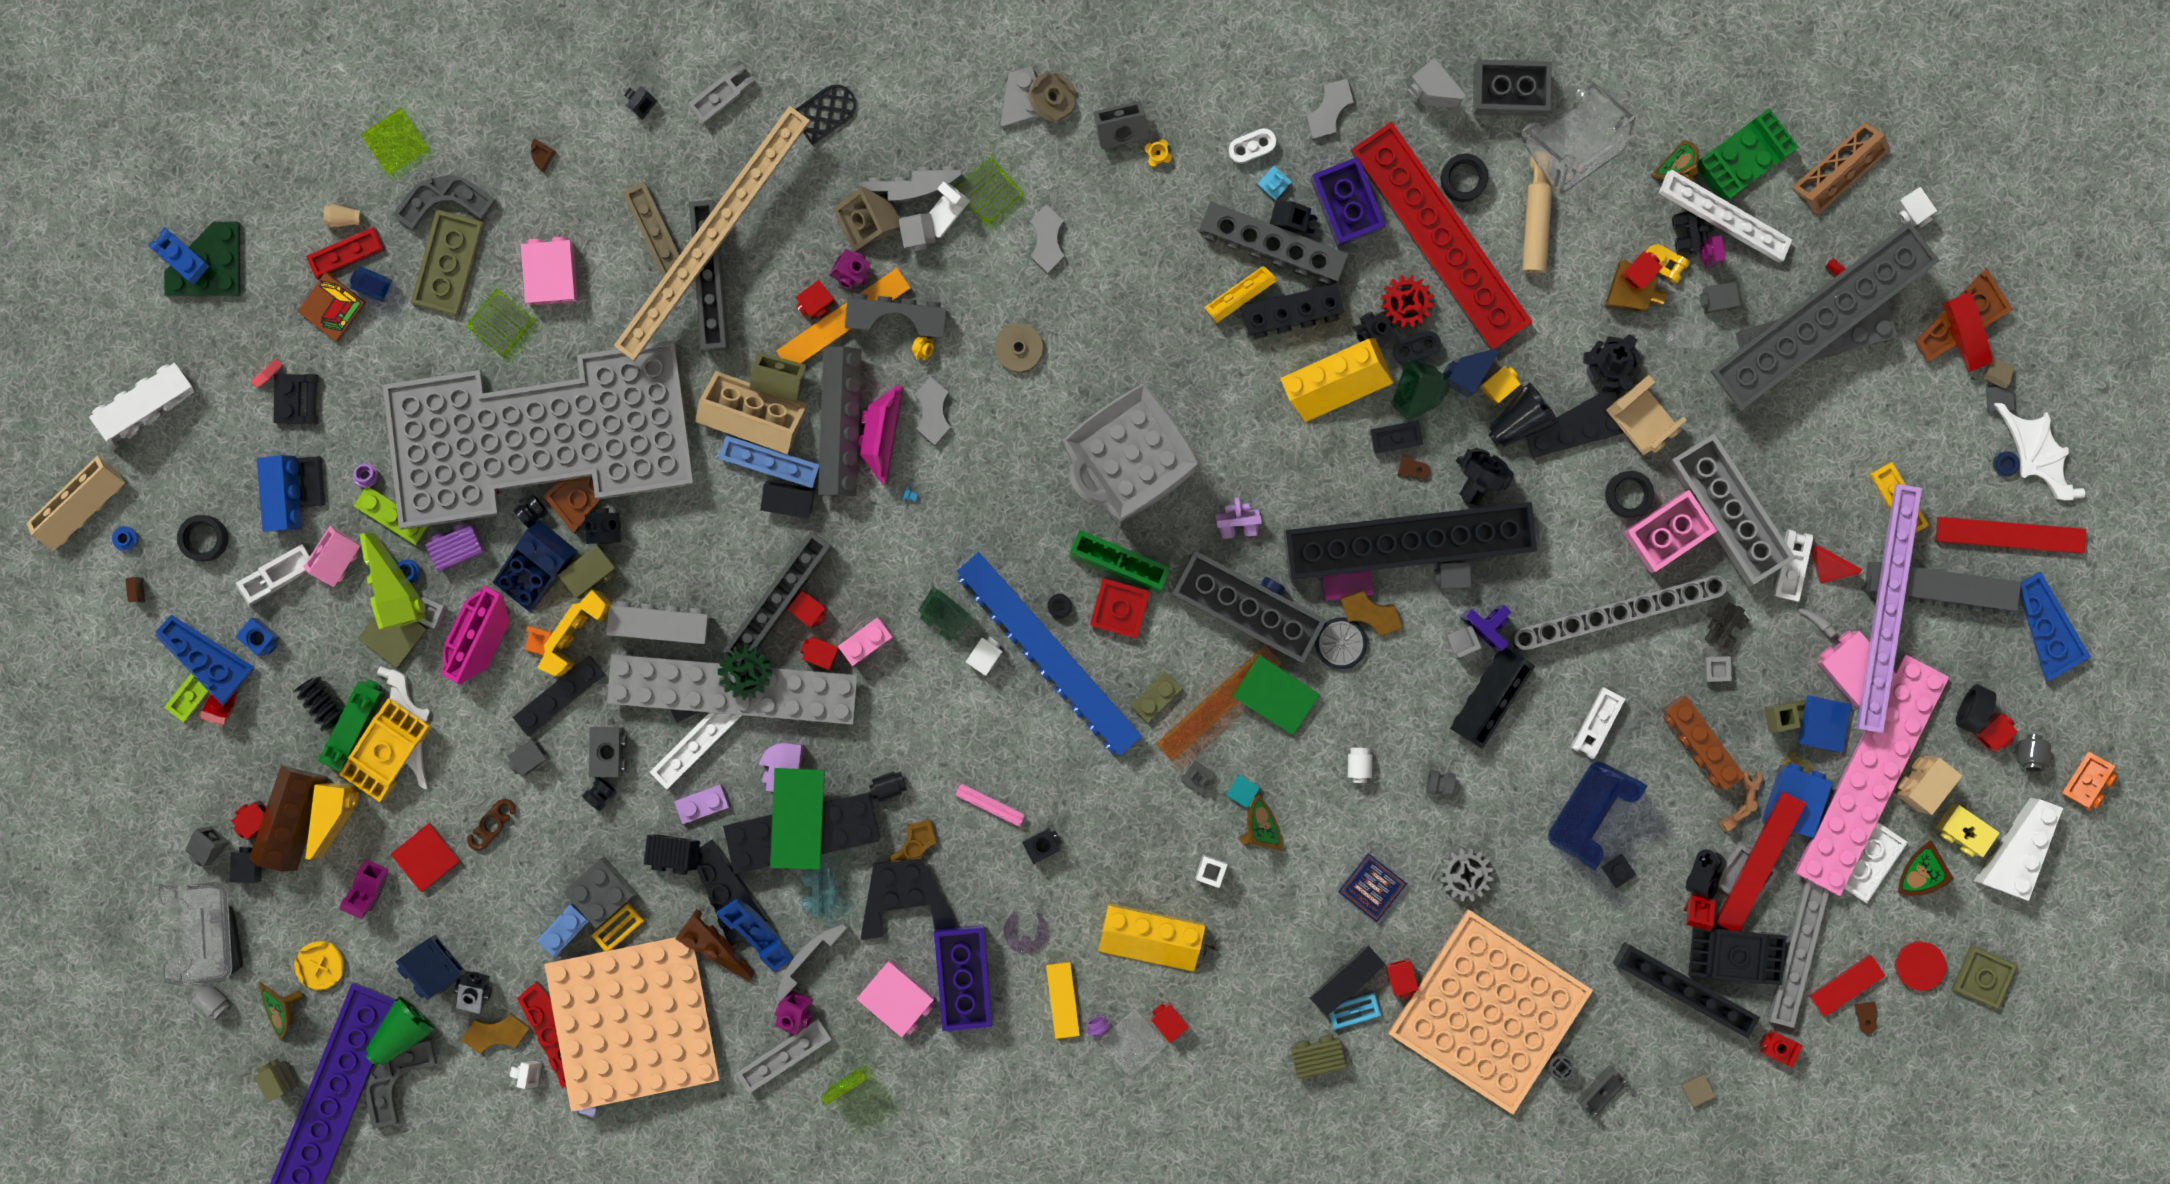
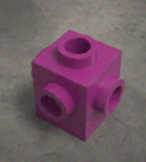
(851, 269)
(794, 1013)

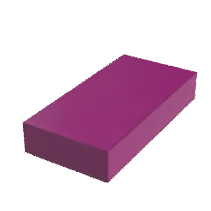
(1344, 584)

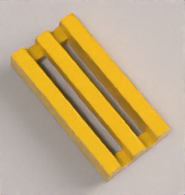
(633, 914)

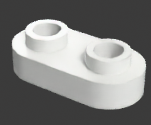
(1251, 146)

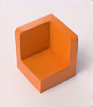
(536, 639)

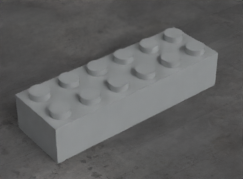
(1733, 510)

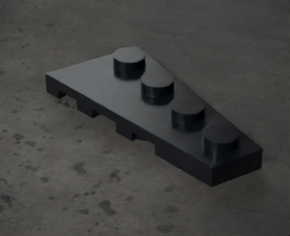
(1577, 426)
(723, 886)

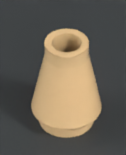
(340, 216)

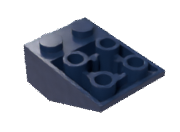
(534, 565)
(430, 968)

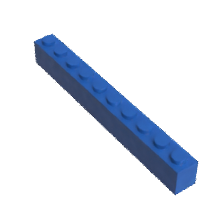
(1049, 654)

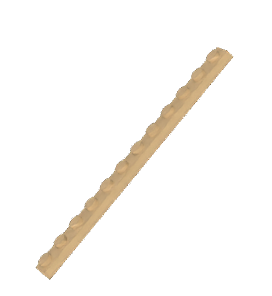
(712, 233)

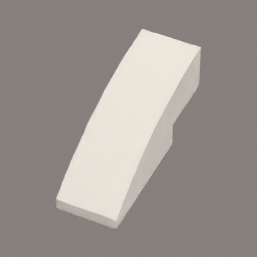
(273, 575)

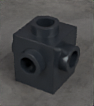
(1375, 326)
(602, 527)
(472, 991)

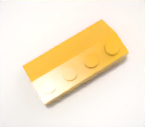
(1337, 379)
(1151, 937)

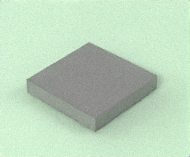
(1734, 864)

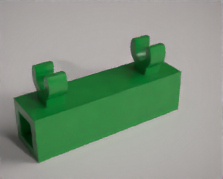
(352, 723)

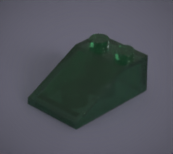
(946, 614)

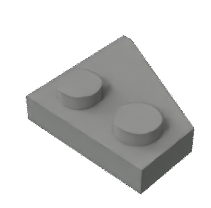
(1016, 101)

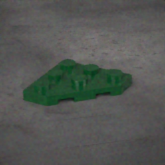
(221, 251)

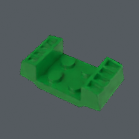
(1746, 155)

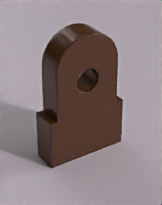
(1408, 468)
(1866, 1011)

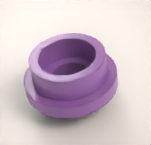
(362, 470)
(1098, 1026)

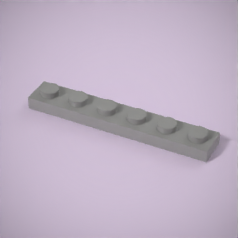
(1799, 954)

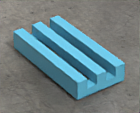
(1373, 1004)

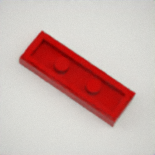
(345, 252)
(1847, 985)

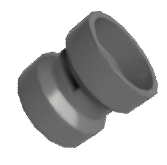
(1440, 783)
(1557, 1063)

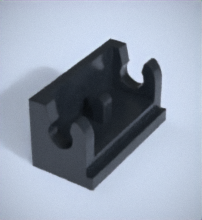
(787, 499)

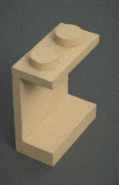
(1644, 418)

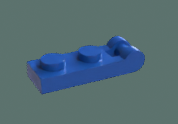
(179, 256)

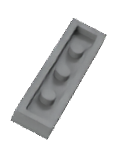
(783, 1056)

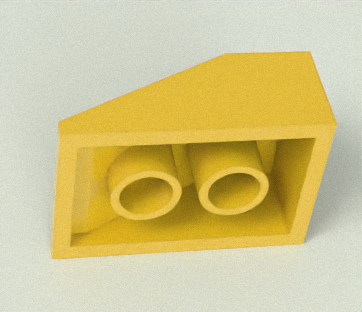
(329, 813)

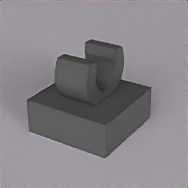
(1198, 776)

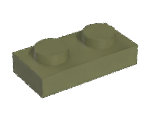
(1156, 697)

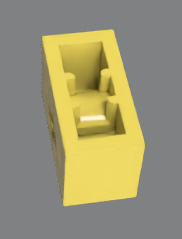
(1980, 836)

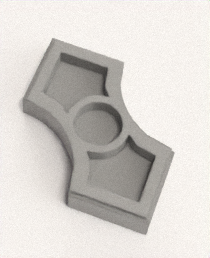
(1336, 98)
(1047, 251)
(933, 422)

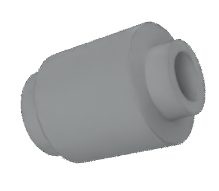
(210, 1001)

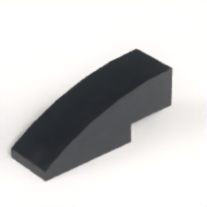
(1347, 980)

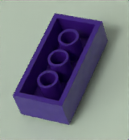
(963, 977)

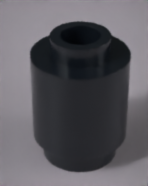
(888, 786)

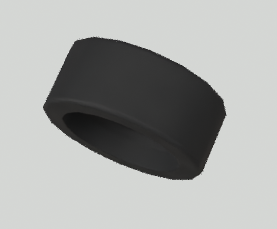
(1469, 159)
(1647, 488)
(189, 524)
(1976, 709)

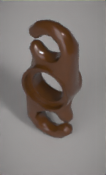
(487, 835)

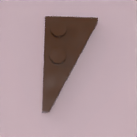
(712, 945)

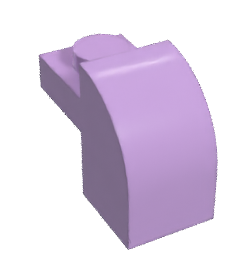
(780, 756)

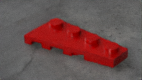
(539, 1013)

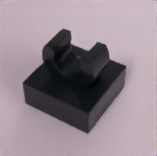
(640, 101)

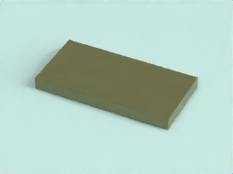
(447, 262)

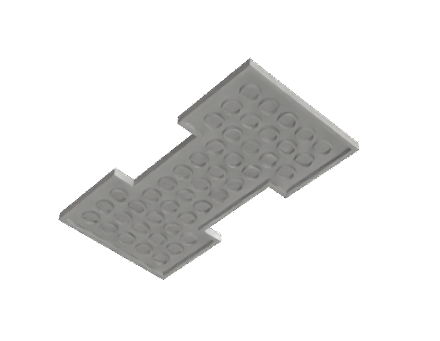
(463, 444)

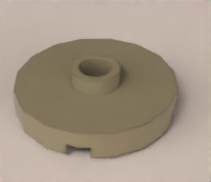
(1059, 89)
(1022, 360)

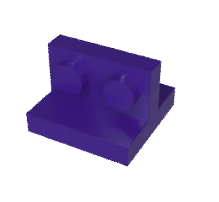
(1486, 627)

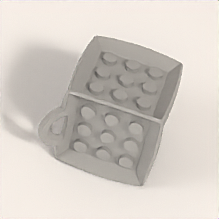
(1129, 455)

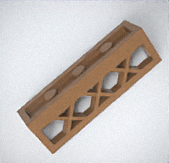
(1846, 170)

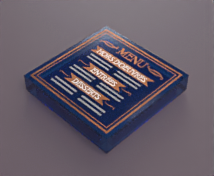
(1372, 887)

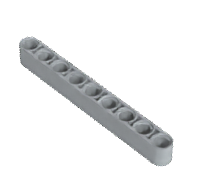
(1630, 609)

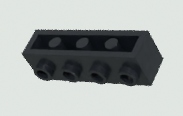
(1292, 310)
(1492, 697)

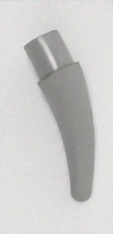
(1822, 623)

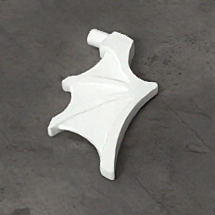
(2040, 452)
(400, 693)

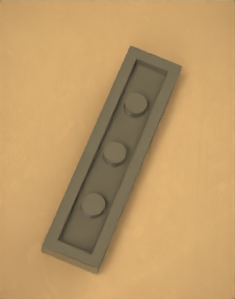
(652, 226)

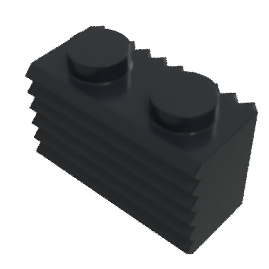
(671, 853)

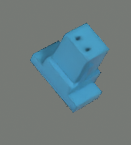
(909, 495)

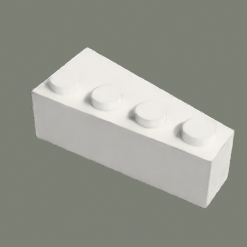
(141, 404)
(2022, 851)

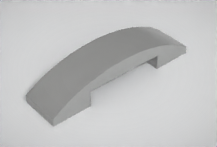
(789, 980)

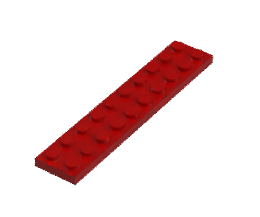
(1441, 236)

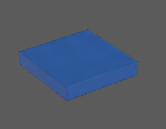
(1824, 723)

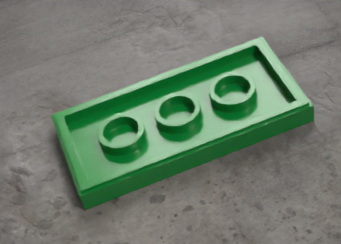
(797, 818)

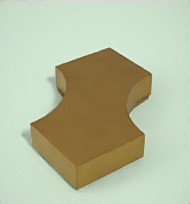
(1381, 617)
(919, 838)
(483, 1035)

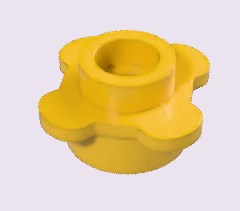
(1160, 146)
(923, 347)

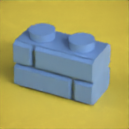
(563, 930)

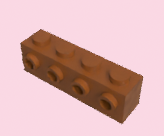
(1703, 743)

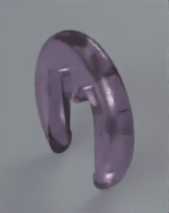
(1025, 944)

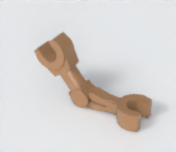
(1750, 803)

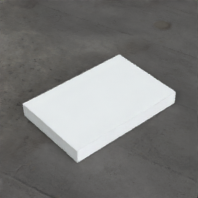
(1875, 862)

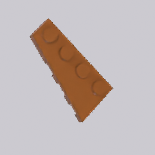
(1990, 304)
(573, 500)

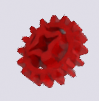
(1416, 306)

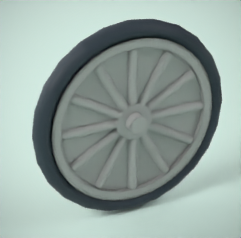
(1341, 643)

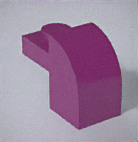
(365, 889)

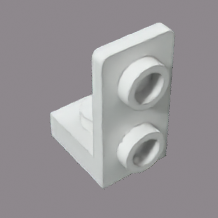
(947, 208)

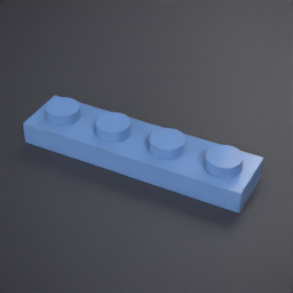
(769, 462)

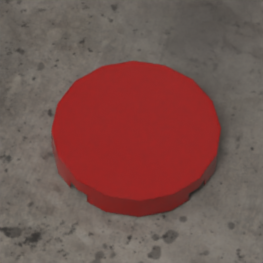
(1920, 965)

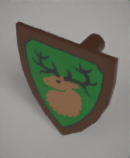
(1924, 872)

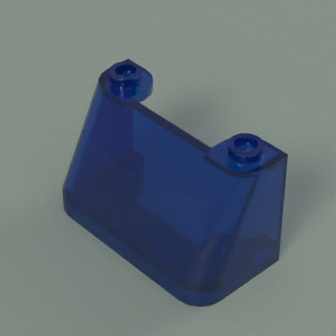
(1587, 809)

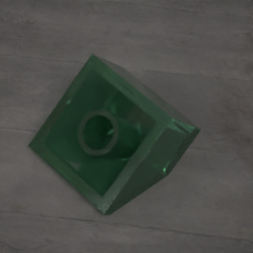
(1419, 389)

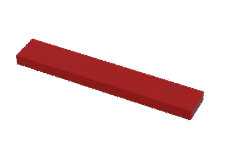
(2010, 535)
(1760, 861)

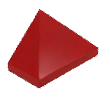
(1830, 566)

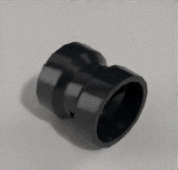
(526, 514)
(599, 793)

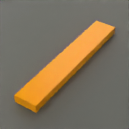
(833, 325)

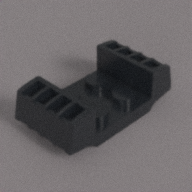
(1737, 955)

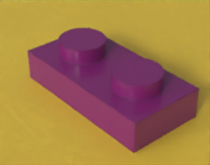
(1712, 252)

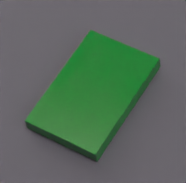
(1275, 694)

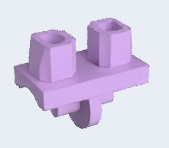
(1238, 515)

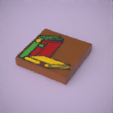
(331, 306)

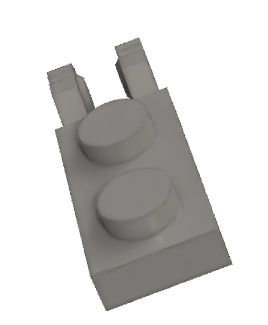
(719, 95)

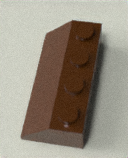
(286, 820)

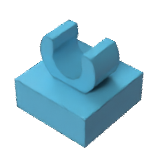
(1274, 183)

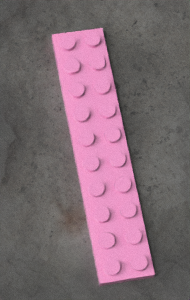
(1871, 778)

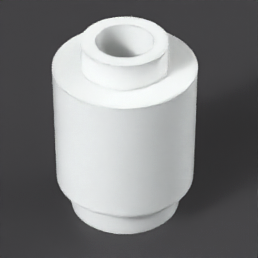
(1359, 765)

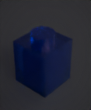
(370, 283)

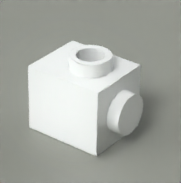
(1915, 208)

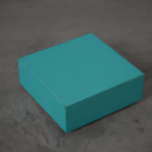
(1242, 791)

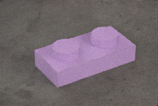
(701, 804)

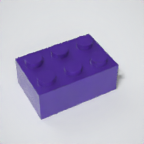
(1347, 201)

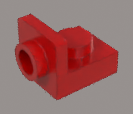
(215, 712)
(1700, 912)

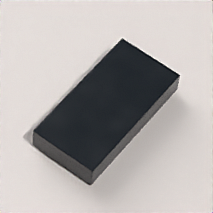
(310, 481)

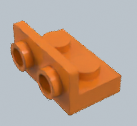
(2091, 781)

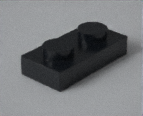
(1396, 437)

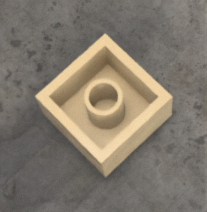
(1927, 784)

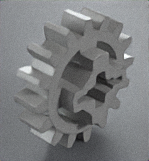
(1469, 887)

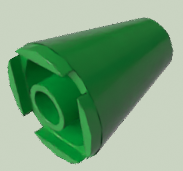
(398, 1032)

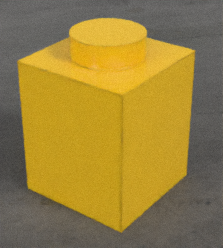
(1500, 384)

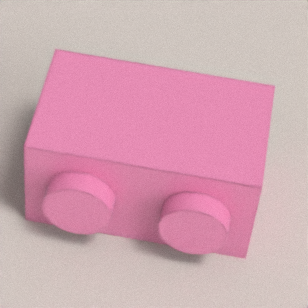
(332, 556)
(866, 641)

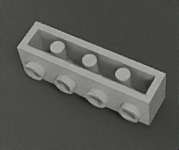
(658, 624)

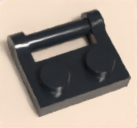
(288, 398)

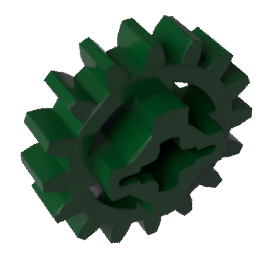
(736, 667)

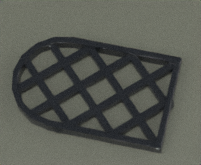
(840, 122)

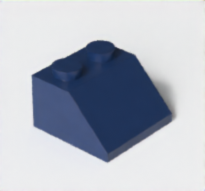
(1469, 371)

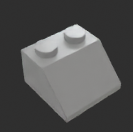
(1435, 87)

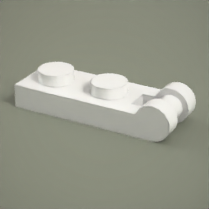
(1791, 576)
(1598, 722)

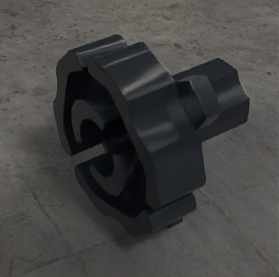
(1614, 362)
(1483, 474)

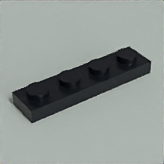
(558, 695)

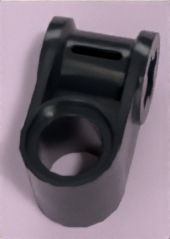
(1705, 877)

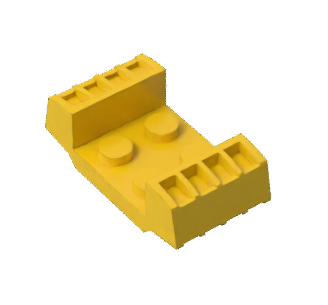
(553, 660)
(384, 749)

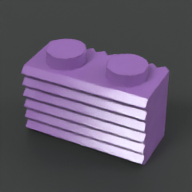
(455, 547)

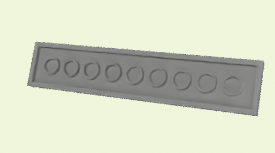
(697, 688)

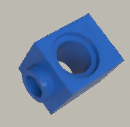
(249, 632)

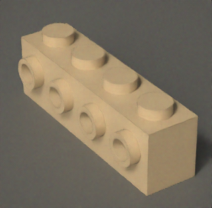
(75, 503)

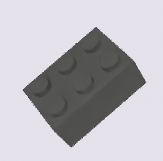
(1512, 87)

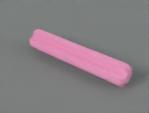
(990, 805)

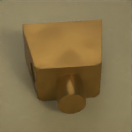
(1627, 298)

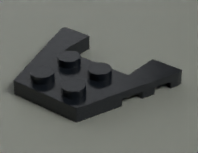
(900, 886)

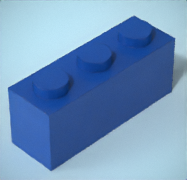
(279, 493)

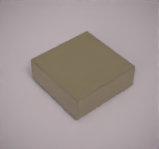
(1999, 373)
(1697, 1090)

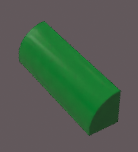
(1119, 561)

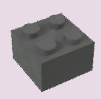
(600, 892)

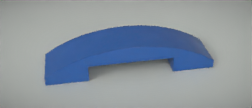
(757, 933)

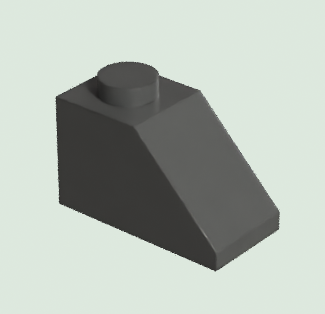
(205, 846)

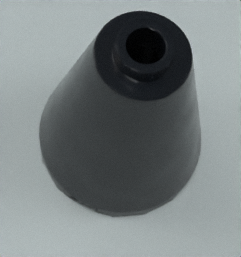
(1522, 417)

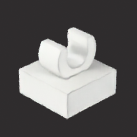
(527, 1074)

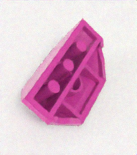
(880, 432)
(475, 635)

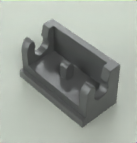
(1602, 1091)

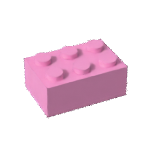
(1669, 531)

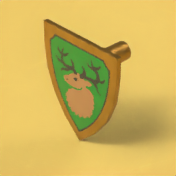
(1681, 160)
(1262, 826)
(279, 1008)

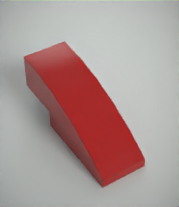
(1968, 331)

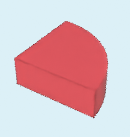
(266, 373)

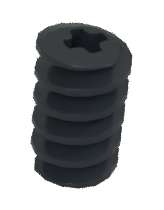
(319, 702)

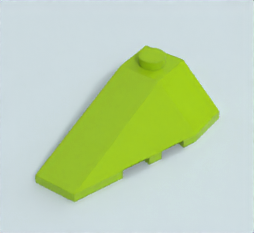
(394, 597)

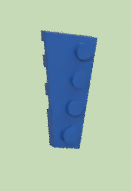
(2052, 632)
(206, 660)

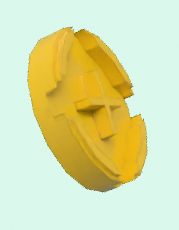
(319, 965)

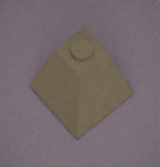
(866, 218)

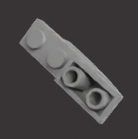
(923, 184)

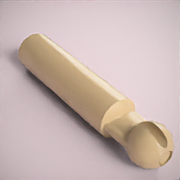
(1537, 222)

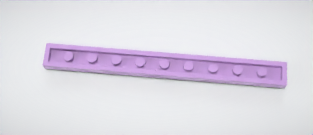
(1889, 608)

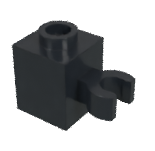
(1292, 216)

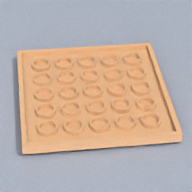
(1490, 1011)
(631, 1023)

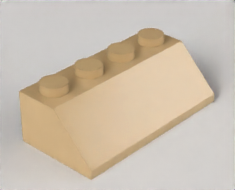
(750, 414)

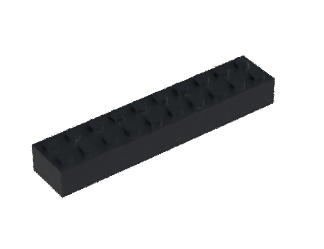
(1410, 540)

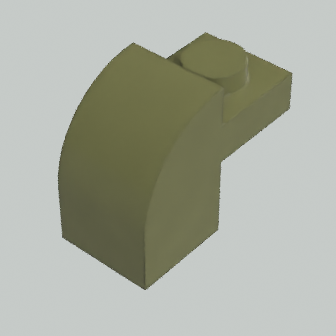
(1785, 715)

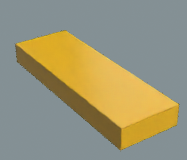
(1240, 294)
(1885, 480)
(1062, 1000)

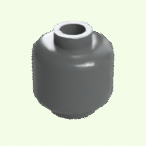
(2034, 753)

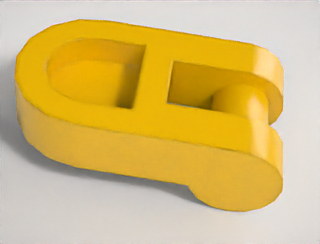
(1666, 255)

